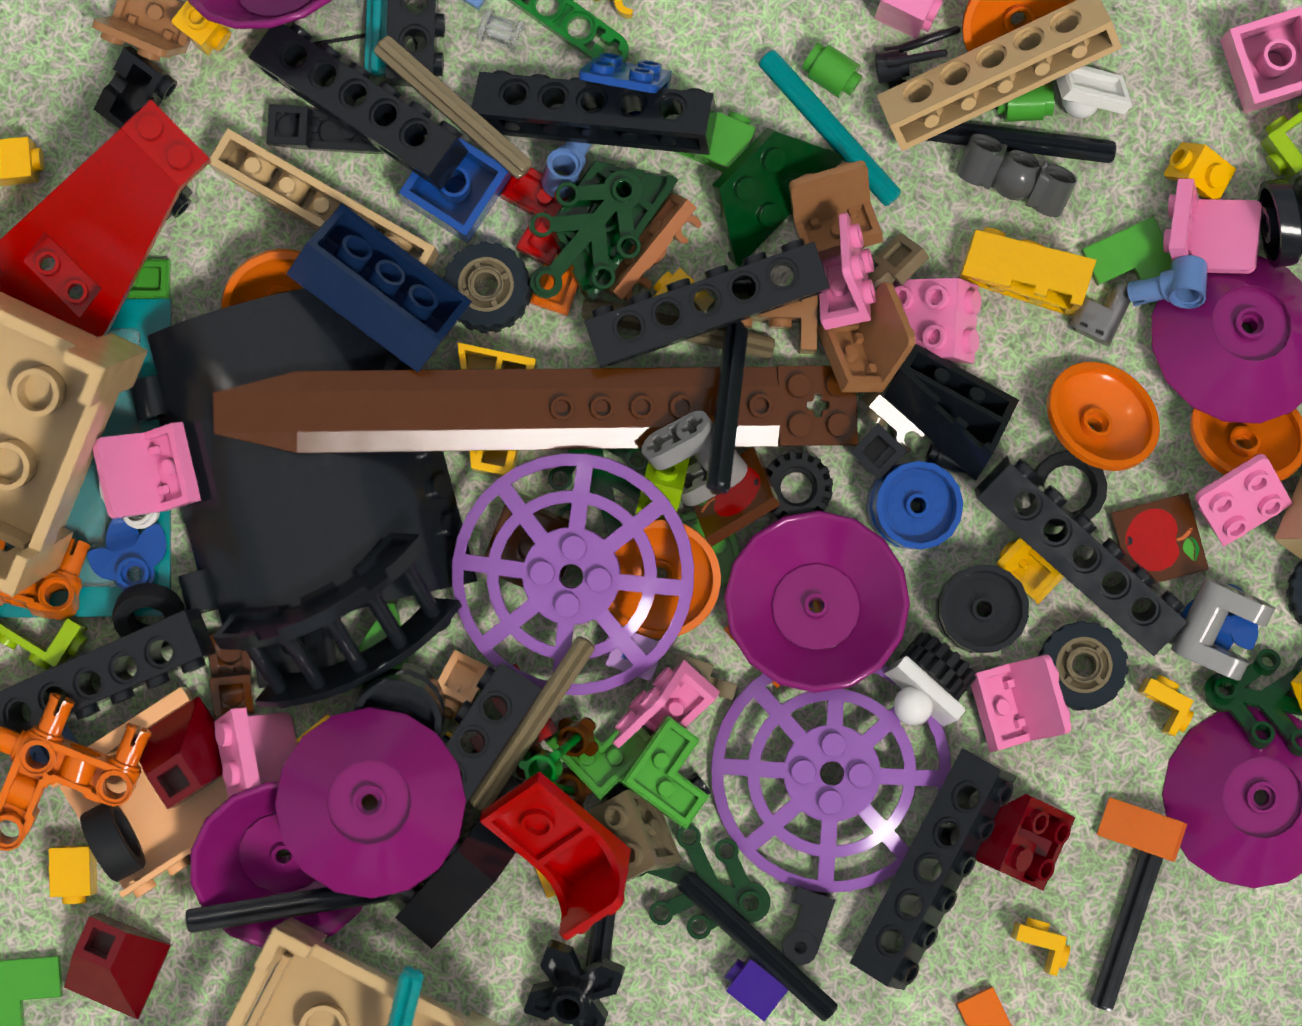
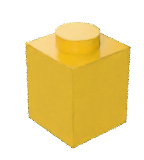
(20, 161)
(72, 873)

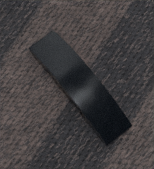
(313, 130)

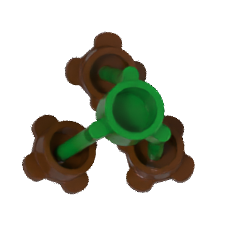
(574, 740)

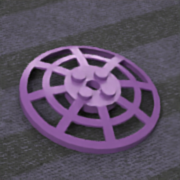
(582, 548)
(812, 795)

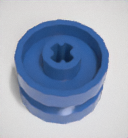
(924, 483)

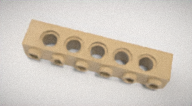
(999, 71)
(301, 193)

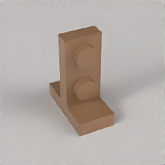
(803, 312)

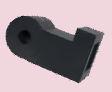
(804, 939)

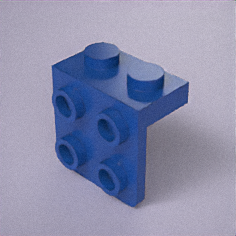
(612, 71)

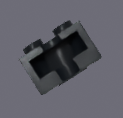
(132, 87)

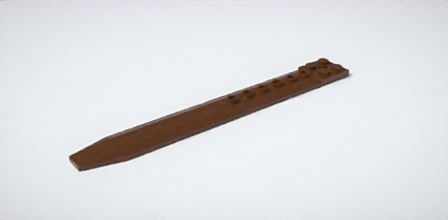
(524, 408)

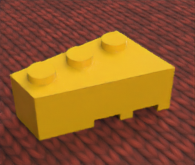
(1027, 271)
(474, 357)

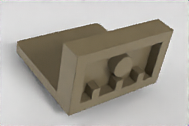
(641, 829)

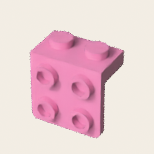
(1215, 230)
(848, 279)
(943, 316)
(146, 471)
(1242, 499)
(675, 694)
(1020, 702)
(253, 747)

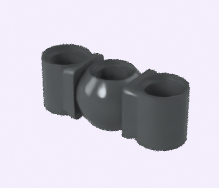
(1016, 175)

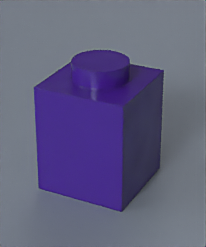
(754, 987)

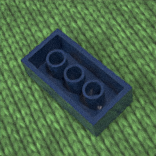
(378, 287)

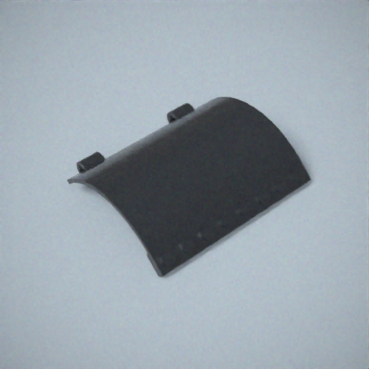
(278, 518)

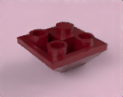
(182, 754)
(1026, 840)
(116, 964)

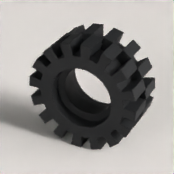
(810, 467)
(941, 664)

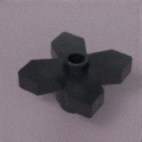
(571, 991)

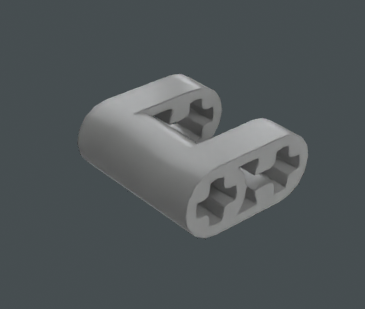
(695, 435)
(1205, 620)

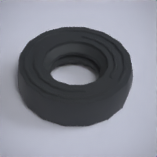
(143, 596)

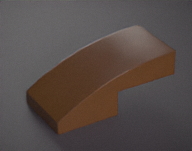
(231, 680)

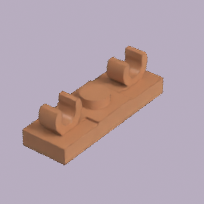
(654, 242)

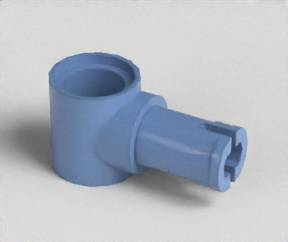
(568, 159)
(1182, 285)

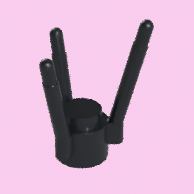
(894, 63)

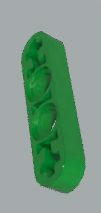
(560, 21)

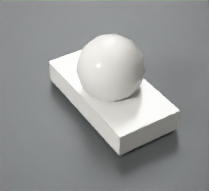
(1091, 89)
(921, 696)

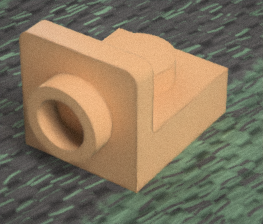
(460, 681)

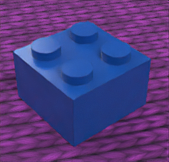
(464, 197)

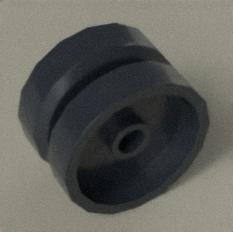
(1281, 221)
(958, 615)
(406, 691)

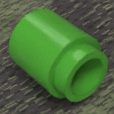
(832, 70)
(1029, 106)

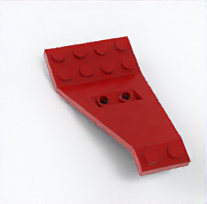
(101, 223)

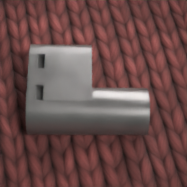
(1098, 320)

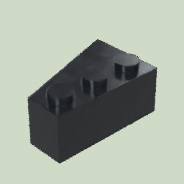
(951, 408)
(456, 885)

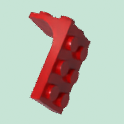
(567, 847)

